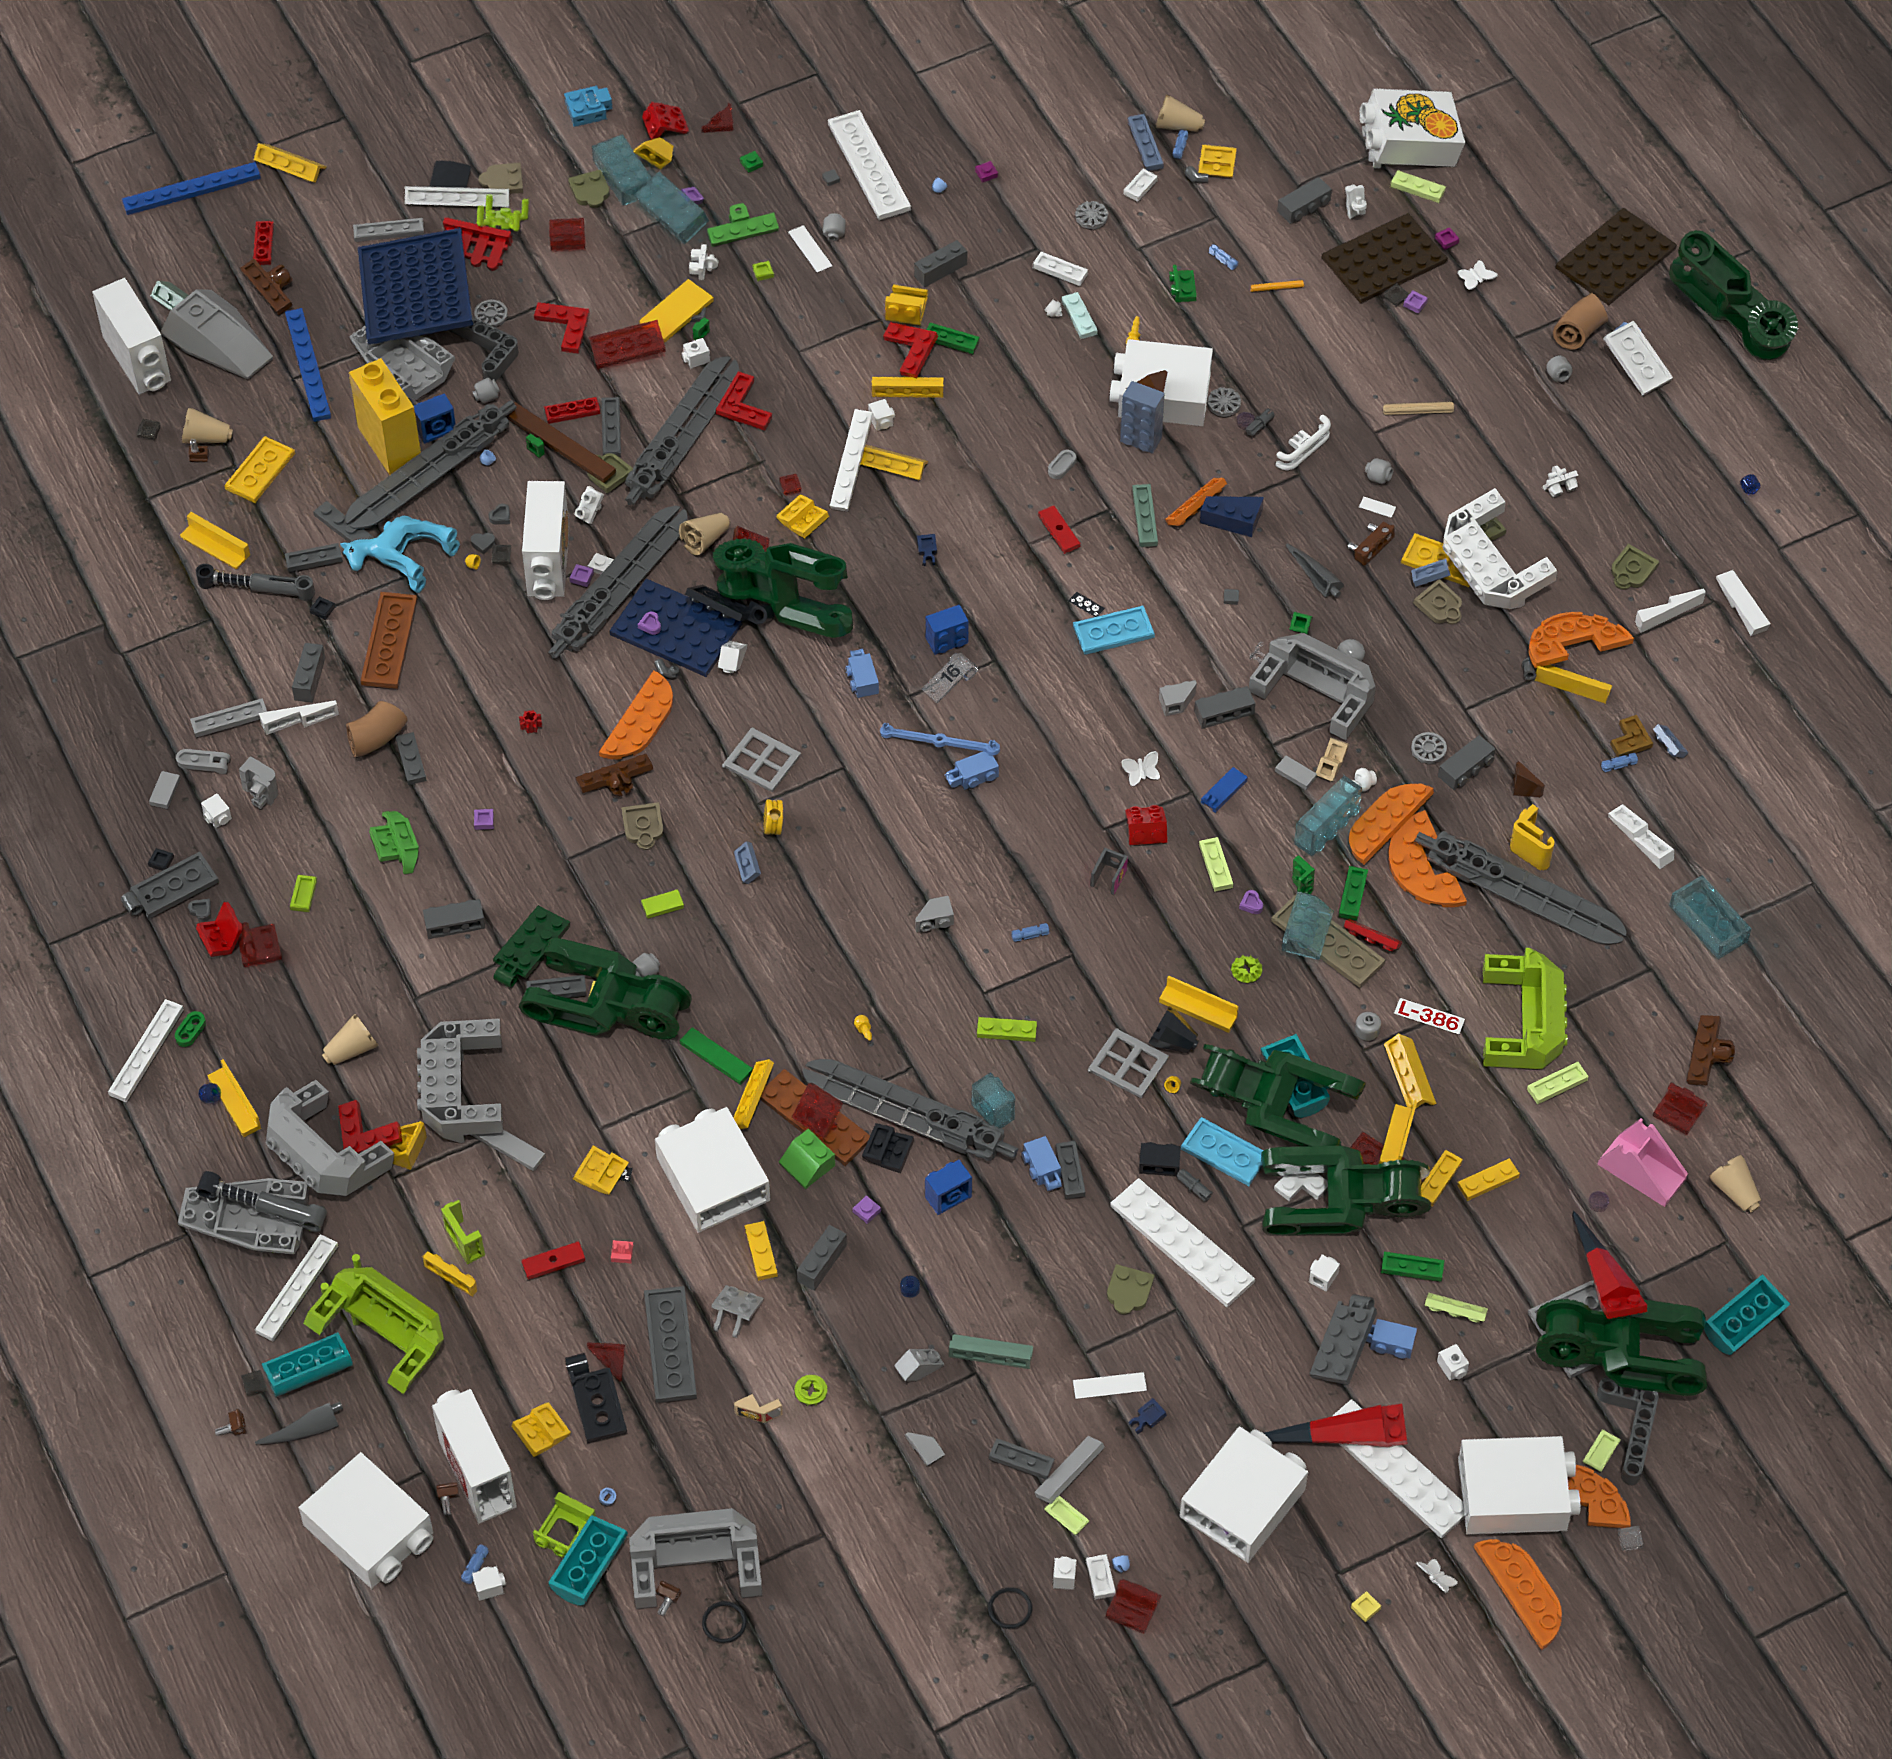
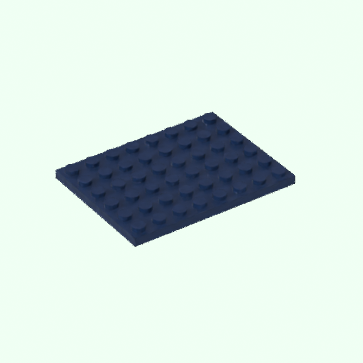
(414, 286)

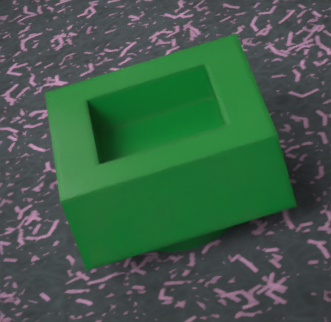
(751, 161)
(701, 329)
(535, 445)

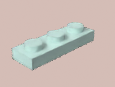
(1079, 315)

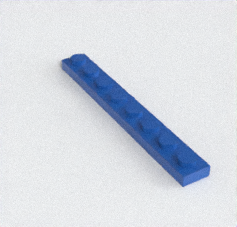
(191, 188)
(308, 365)

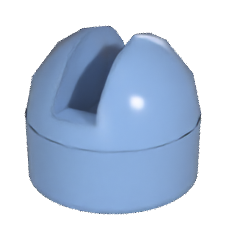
(939, 185)
(487, 457)
(603, 1494)
(1121, 1563)

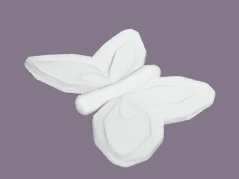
(1477, 274)
(1144, 769)
(1437, 1576)

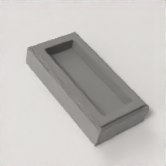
(1295, 772)
(164, 790)

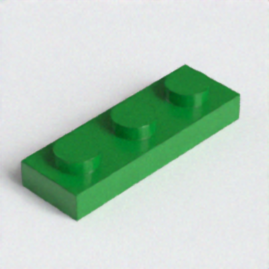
(954, 338)
(1353, 893)
(1412, 1266)

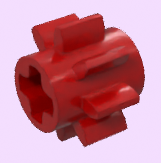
(530, 721)

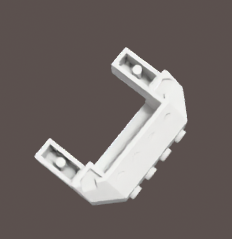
(1481, 561)

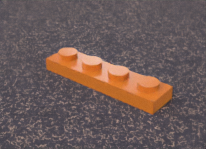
(1191, 506)

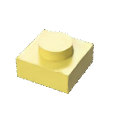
(1366, 1606)

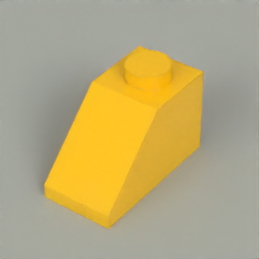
(656, 152)

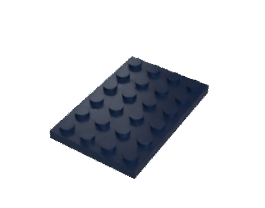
(688, 632)

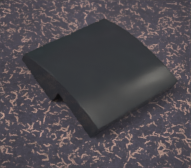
(450, 174)
(888, 1148)

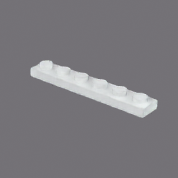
(455, 196)
(851, 460)
(145, 1050)
(296, 1288)

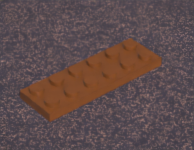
(389, 640)
(783, 1097)

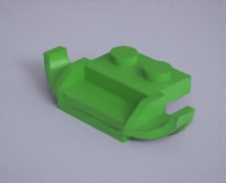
(395, 841)

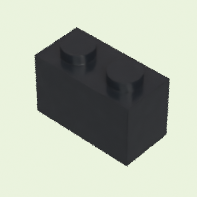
(1159, 1159)

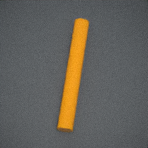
(1278, 285)

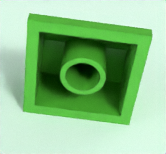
(807, 1159)

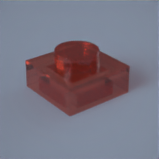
(790, 484)

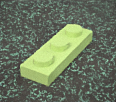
(1418, 186)
(1216, 864)
(1557, 1083)
(1456, 1308)

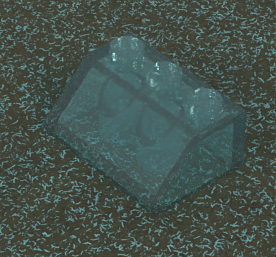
(1307, 926)

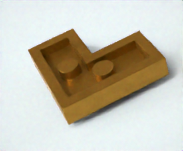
(1635, 738)

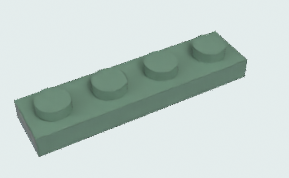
(1145, 515)

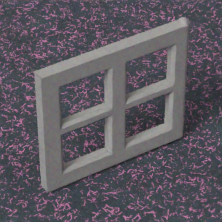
(762, 759)
(1128, 1062)

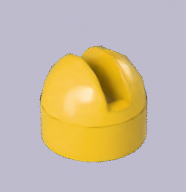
(473, 561)
(1169, 1082)

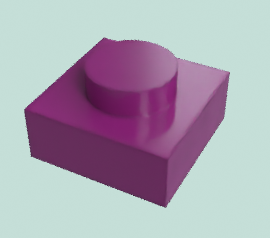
(986, 171)
(1447, 238)

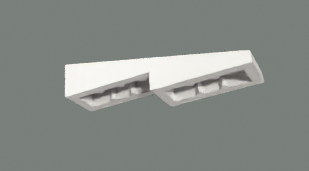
(1743, 602)
(1676, 605)
(308, 715)
(1644, 839)

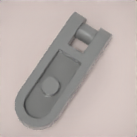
(203, 760)

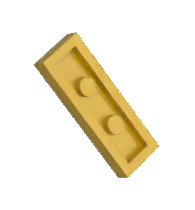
(1440, 1176)
(1488, 1179)
(761, 1250)
(450, 1273)

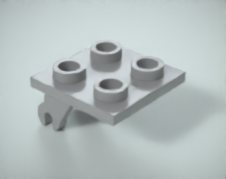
(736, 1302)

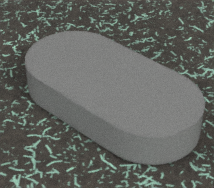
(1062, 464)

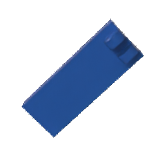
(1224, 789)

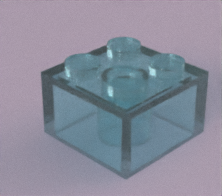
(993, 1101)

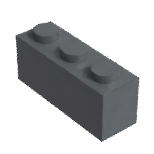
(1304, 200)
(940, 263)
(308, 672)
(1224, 707)
(1466, 762)
(453, 918)
(821, 1257)

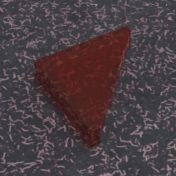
(720, 122)
(610, 1356)

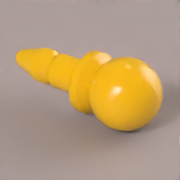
(1134, 335)
(862, 1023)

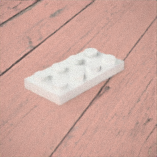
(1638, 358)

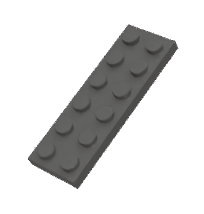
(670, 1344)

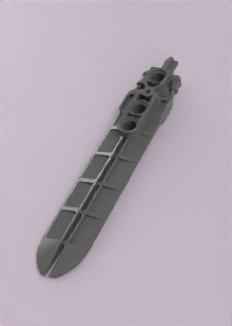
(666, 450)
(429, 465)
(600, 598)
(1523, 888)
(968, 1125)

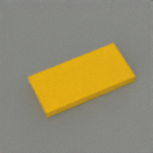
(678, 308)
(259, 469)
(1425, 551)

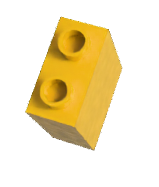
(384, 415)

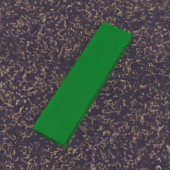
(716, 1056)

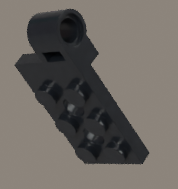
(729, 607)
(594, 1384)

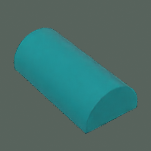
(1307, 1097)
(1745, 1315)
(307, 1364)
(587, 1560)

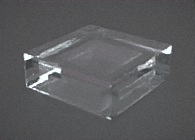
(1630, 1538)

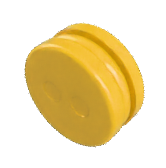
(773, 817)

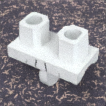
(1355, 200)
(704, 262)
(1559, 479)
(589, 505)

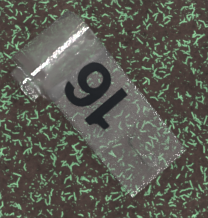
(949, 676)

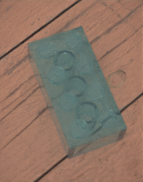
(620, 168)
(671, 207)
(1328, 816)
(1710, 917)

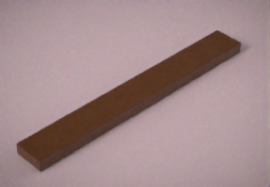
(561, 443)

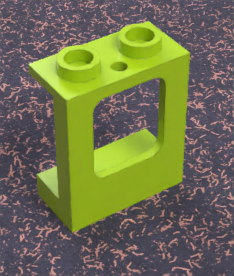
(469, 1246)
(569, 1511)

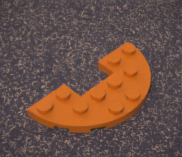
(1570, 628)
(1413, 871)
(1602, 1498)

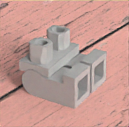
(259, 781)

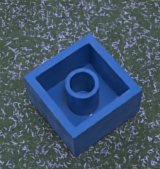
(434, 418)
(947, 629)
(948, 1187)

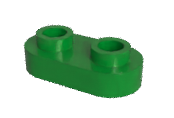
(189, 1030)

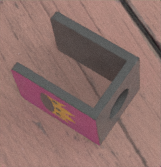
(1105, 859)

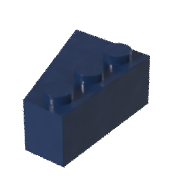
(1232, 513)

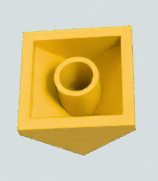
(412, 1142)

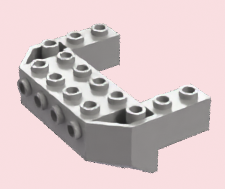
(1322, 670)
(441, 1079)
(310, 1155)
(693, 1540)

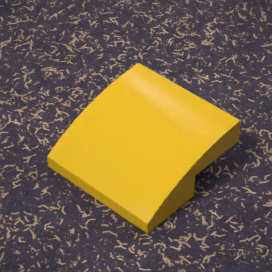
(1217, 161)
(802, 516)
(600, 1170)
(541, 1429)

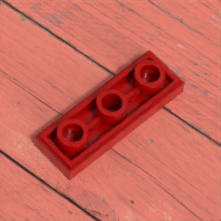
(263, 242)
(572, 410)
(1059, 529)
(1371, 935)
(542, 1263)

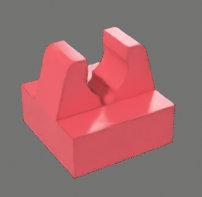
(622, 1251)

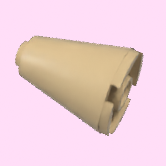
(1178, 116)
(204, 428)
(703, 532)
(349, 1042)
(1737, 1183)

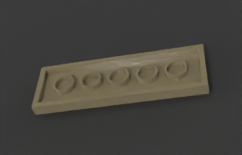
(1340, 950)

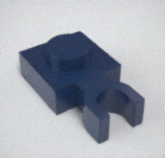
(927, 547)
(1149, 1414)

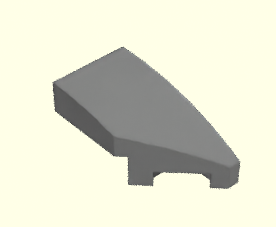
(925, 1446)

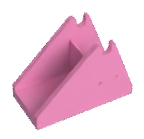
(1645, 1162)

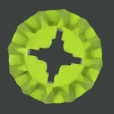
(1242, 974)
(805, 1383)

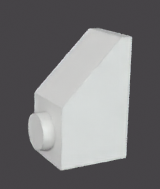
(732, 656)

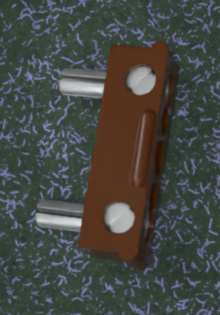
(1373, 543)

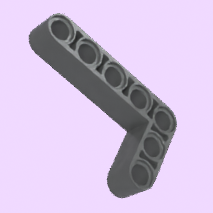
(503, 346)
(1640, 1426)

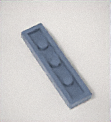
(1145, 142)

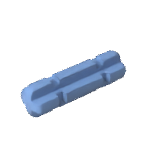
(1180, 144)
(1223, 257)
(1619, 762)
(1030, 932)
(474, 1563)

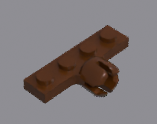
(269, 284)
(615, 776)
(1708, 1050)

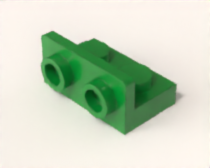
(1183, 285)
(1303, 875)

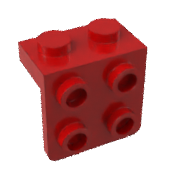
(663, 117)
(1146, 825)
(222, 934)

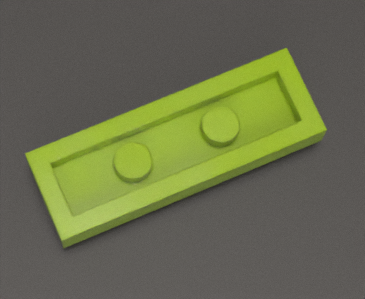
(1006, 1029)

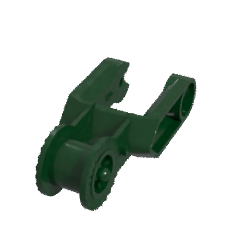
(1726, 293)
(773, 579)
(617, 995)
(1268, 1087)
(1353, 1190)
(1586, 1336)

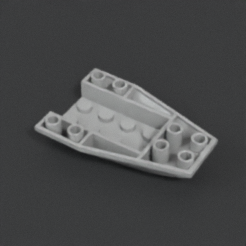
(215, 333)
(413, 361)
(241, 1222)

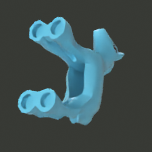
(392, 542)

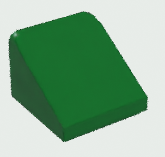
(1300, 623)

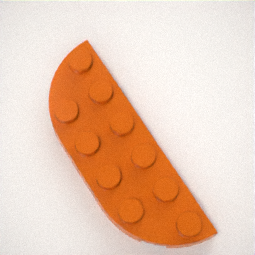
(641, 719)
(1386, 818)
(1524, 1588)

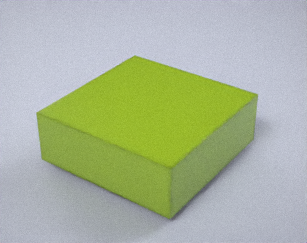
(763, 271)

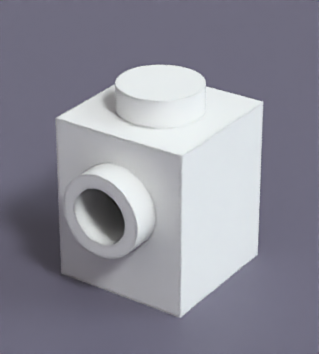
(696, 353)
(882, 414)
(216, 811)
(1324, 1272)
(1453, 1362)
(1064, 1573)
(488, 1582)

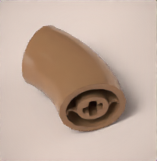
(1580, 322)
(375, 728)

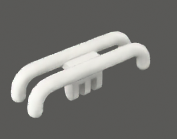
(1304, 445)

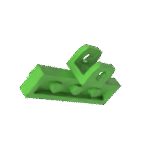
(742, 226)

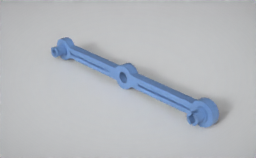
(888, 731)

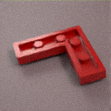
(574, 317)
(921, 342)
(733, 408)
(353, 1132)

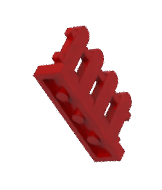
(483, 238)

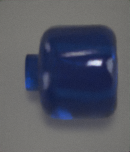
(1750, 484)
(209, 1093)
(910, 1286)

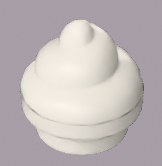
(1054, 309)

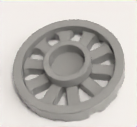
(1091, 215)
(491, 313)
(1224, 402)
(1428, 747)

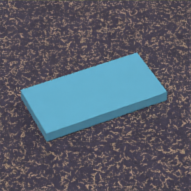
(1113, 630)
(1223, 1151)

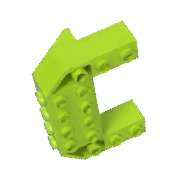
(1541, 1010)
(388, 1312)

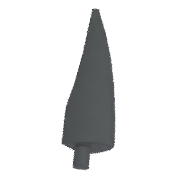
(1320, 576)
(310, 1424)

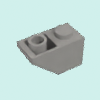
(1176, 697)
(935, 914)
(918, 1364)

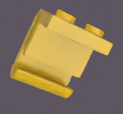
(906, 305)
(1527, 840)

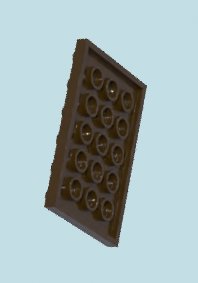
(1616, 256)
(1384, 258)

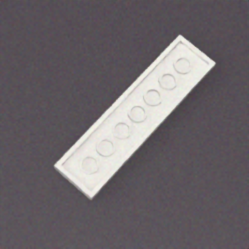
(869, 165)
(1182, 1242)
(1409, 1482)

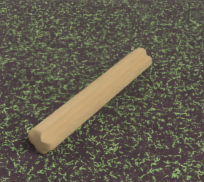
(1418, 408)

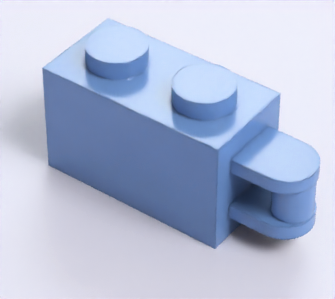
(862, 673)
(973, 771)
(1042, 1163)
(1392, 1338)

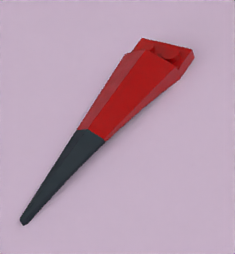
(1614, 1288)
(1369, 1426)

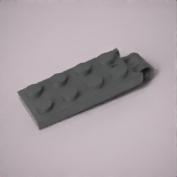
(170, 887)
(1344, 1340)

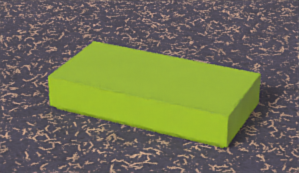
(303, 893)
(662, 904)

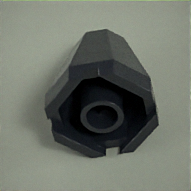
(1174, 1033)

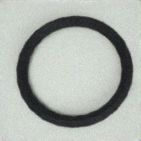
(722, 1603)
(1010, 1626)

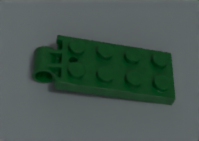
(527, 944)

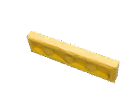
(752, 1093)

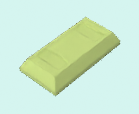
(1601, 1450)
(1067, 1515)

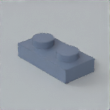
(1430, 572)
(1666, 737)
(747, 862)

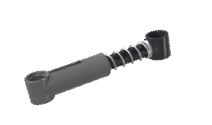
(300, 586)
(309, 1216)

